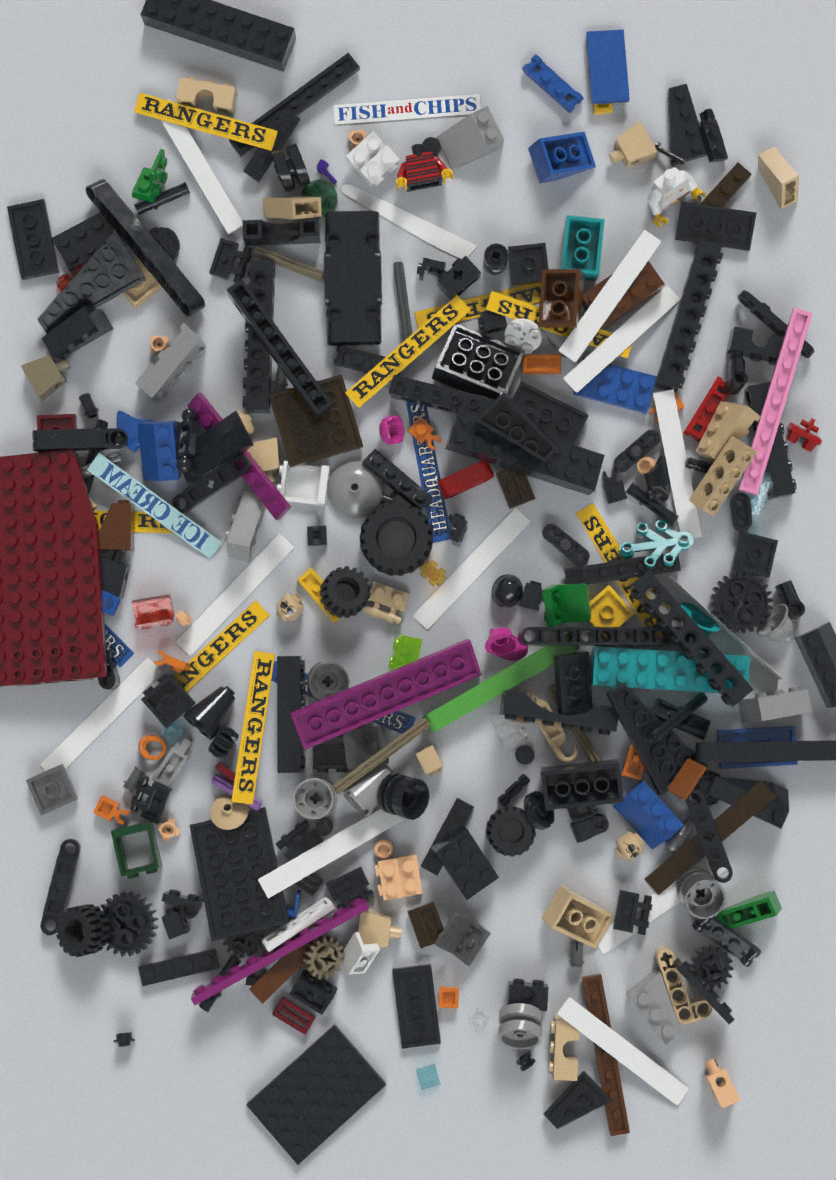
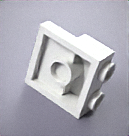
(372, 159)

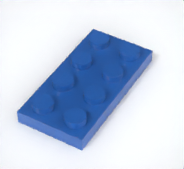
(620, 388)

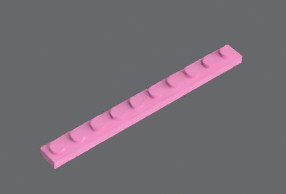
(775, 400)

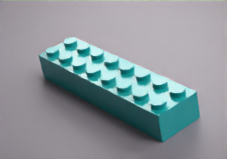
(655, 669)

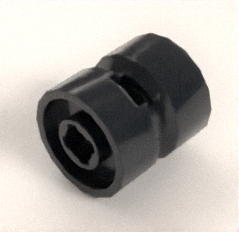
(495, 259)

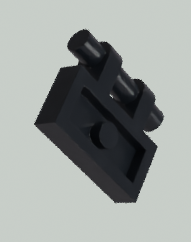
(225, 257)
(156, 801)
(308, 842)
(347, 884)
(626, 912)

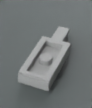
(173, 763)

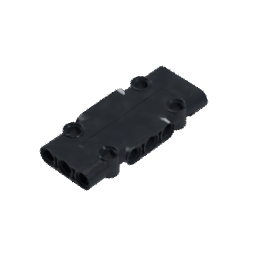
(353, 278)

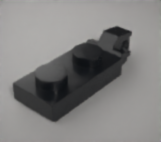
(712, 137)

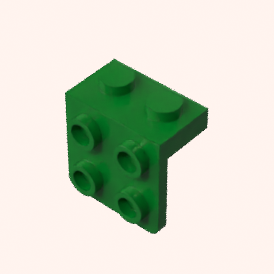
(566, 604)

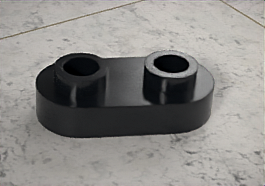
(742, 512)

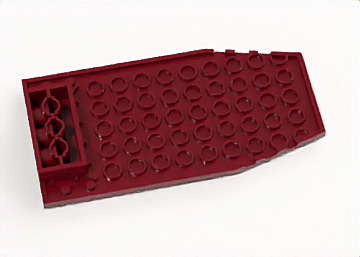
(49, 573)

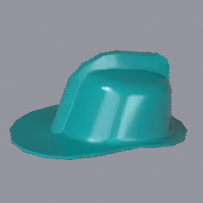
(701, 619)

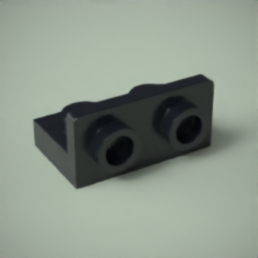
(458, 531)
(329, 757)
(313, 992)

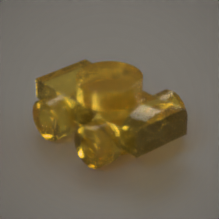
(436, 576)

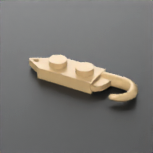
(554, 735)

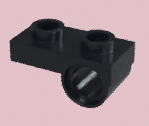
(175, 897)

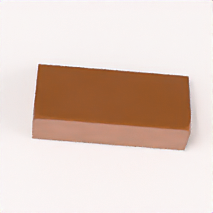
(686, 779)

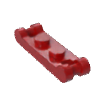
(706, 410)

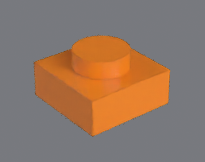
(448, 997)

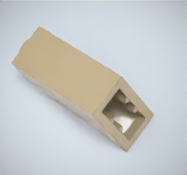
(779, 176)
(292, 207)

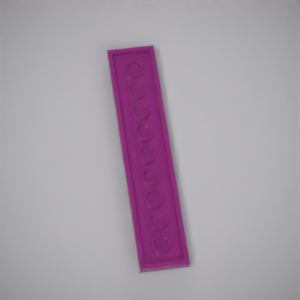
(385, 694)

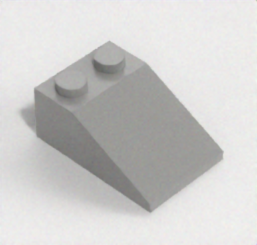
(471, 138)

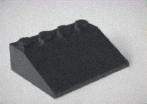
(477, 363)

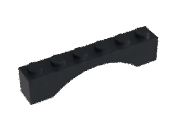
(520, 705)

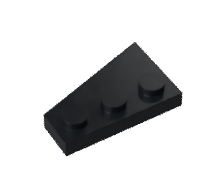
(577, 1101)

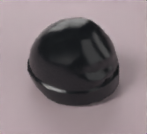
(507, 591)

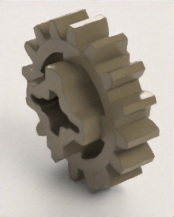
(331, 955)

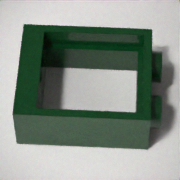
(120, 853)

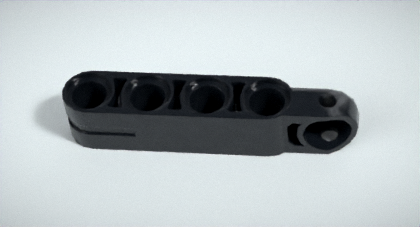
(79, 439)

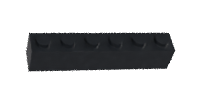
(778, 462)
(289, 700)

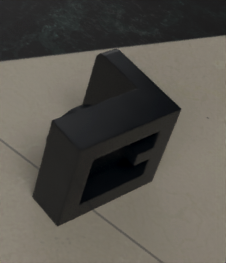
(433, 266)

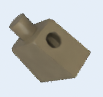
(46, 375)

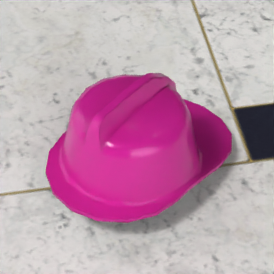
(505, 645)

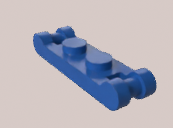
(552, 84)

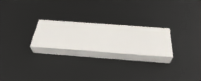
(297, 924)

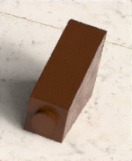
(118, 527)

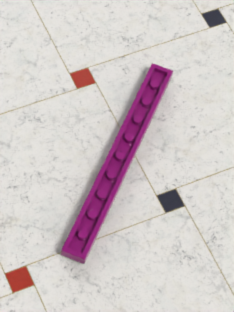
(256, 963)

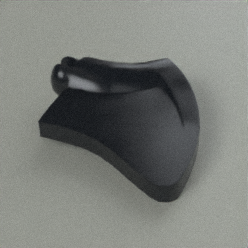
(658, 481)

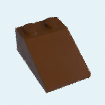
(560, 297)

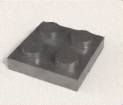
(52, 789)

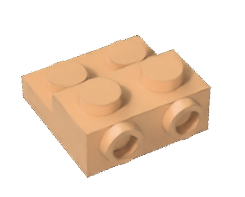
(398, 877)

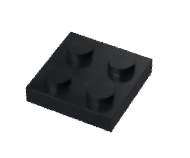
(527, 263)
(754, 554)

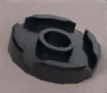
(535, 811)

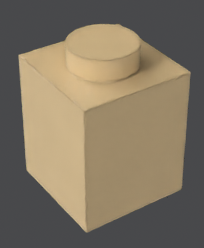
(429, 760)

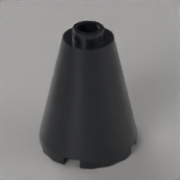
(211, 711)

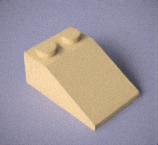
(577, 917)

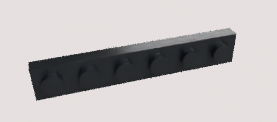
(617, 570)

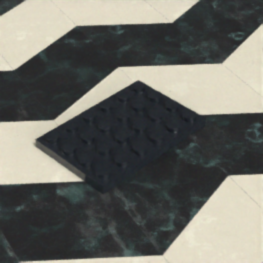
(229, 875)
(316, 1094)

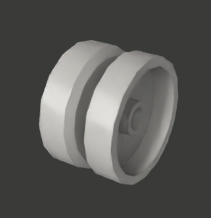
(520, 1026)

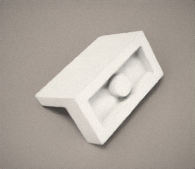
(359, 956)

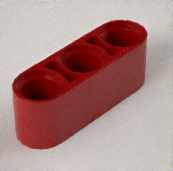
(465, 479)

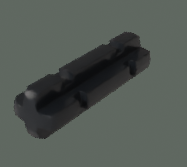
(699, 465)
(513, 790)

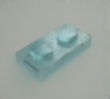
(759, 501)

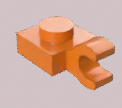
(176, 664)

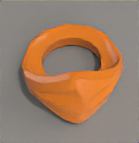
(142, 744)

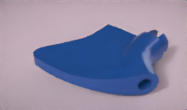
(130, 426)

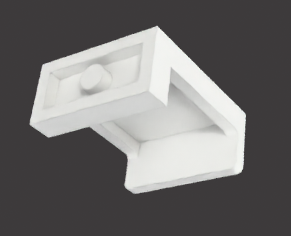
(304, 483)

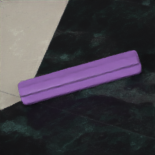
(228, 787)

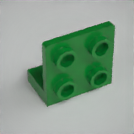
(151, 180)

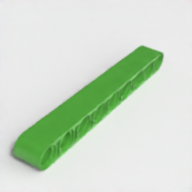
(495, 685)

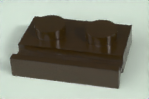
(515, 488)
(426, 923)

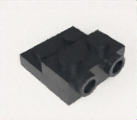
(168, 699)

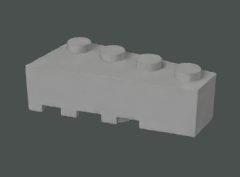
(171, 363)

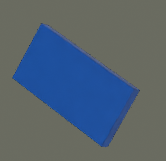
(607, 66)
(781, 733)

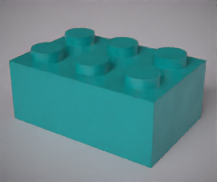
(582, 245)

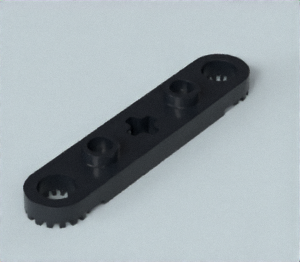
(764, 314)
(222, 477)
(713, 848)
(63, 872)

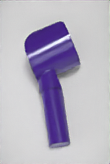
(322, 169)

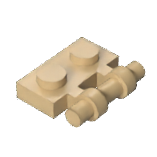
(387, 597)

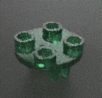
(317, 189)

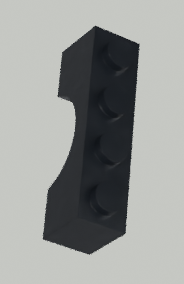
(264, 233)

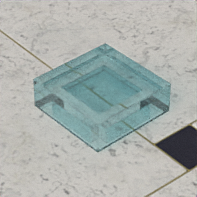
(428, 1076)

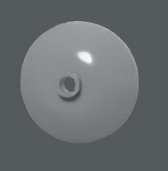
(351, 502)

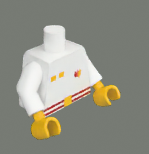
(668, 190)

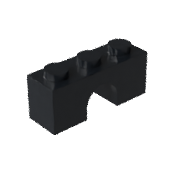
(742, 344)

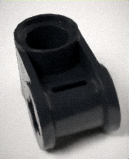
(111, 671)
(585, 829)

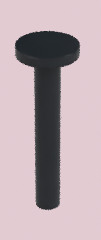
(669, 154)

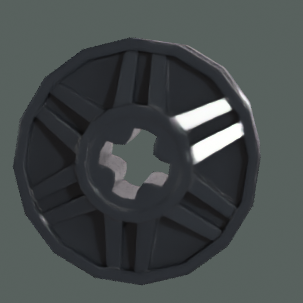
(403, 796)

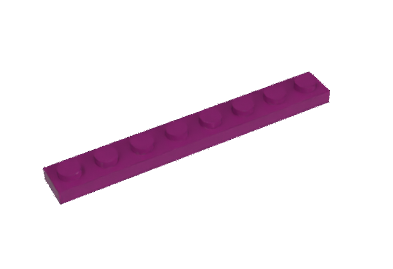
(255, 477)

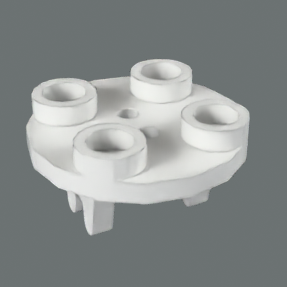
(515, 332)

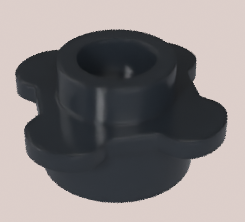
(123, 1039)

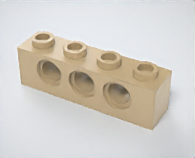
(722, 476)

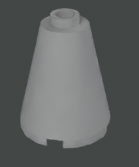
(364, 791)

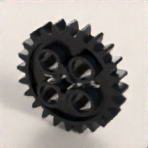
(726, 594)
(136, 909)

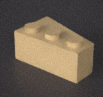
(727, 421)

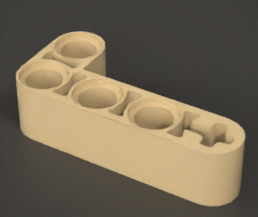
(677, 983)

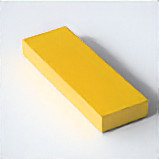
(311, 583)

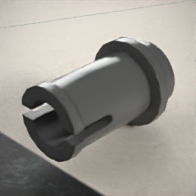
(133, 779)
(576, 956)

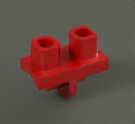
(811, 439)

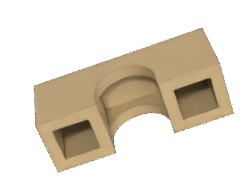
(192, 91)
(562, 1066)

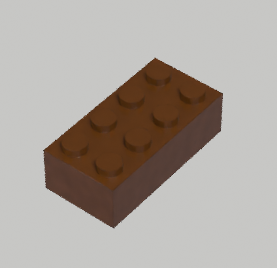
(643, 287)

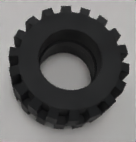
(348, 577)
(498, 843)
(71, 933)

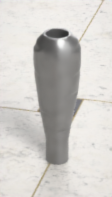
(676, 841)

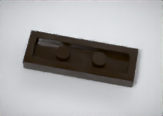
(727, 186)

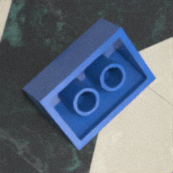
(158, 450)
(648, 815)

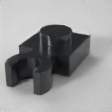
(613, 490)

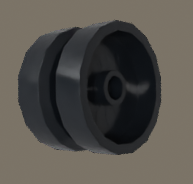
(289, 168)

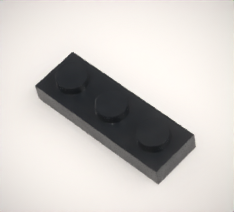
(692, 725)

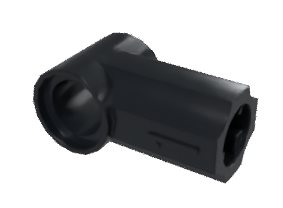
(735, 375)
(789, 597)

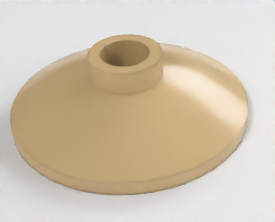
(228, 819)

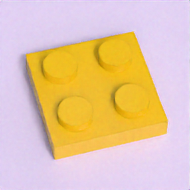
(609, 610)

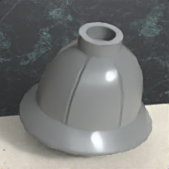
(778, 625)

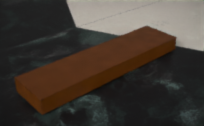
(279, 973)

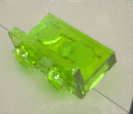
(406, 651)

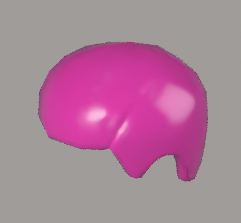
(391, 430)

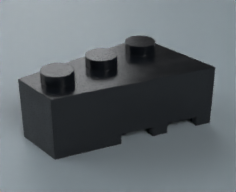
(77, 332)

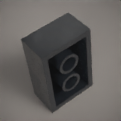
(465, 862)

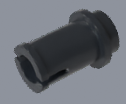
(88, 405)

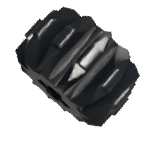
(223, 742)

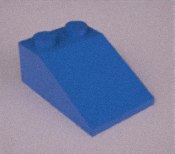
(561, 156)

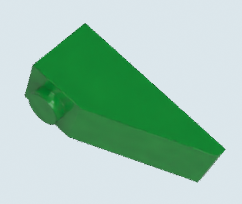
(751, 910)

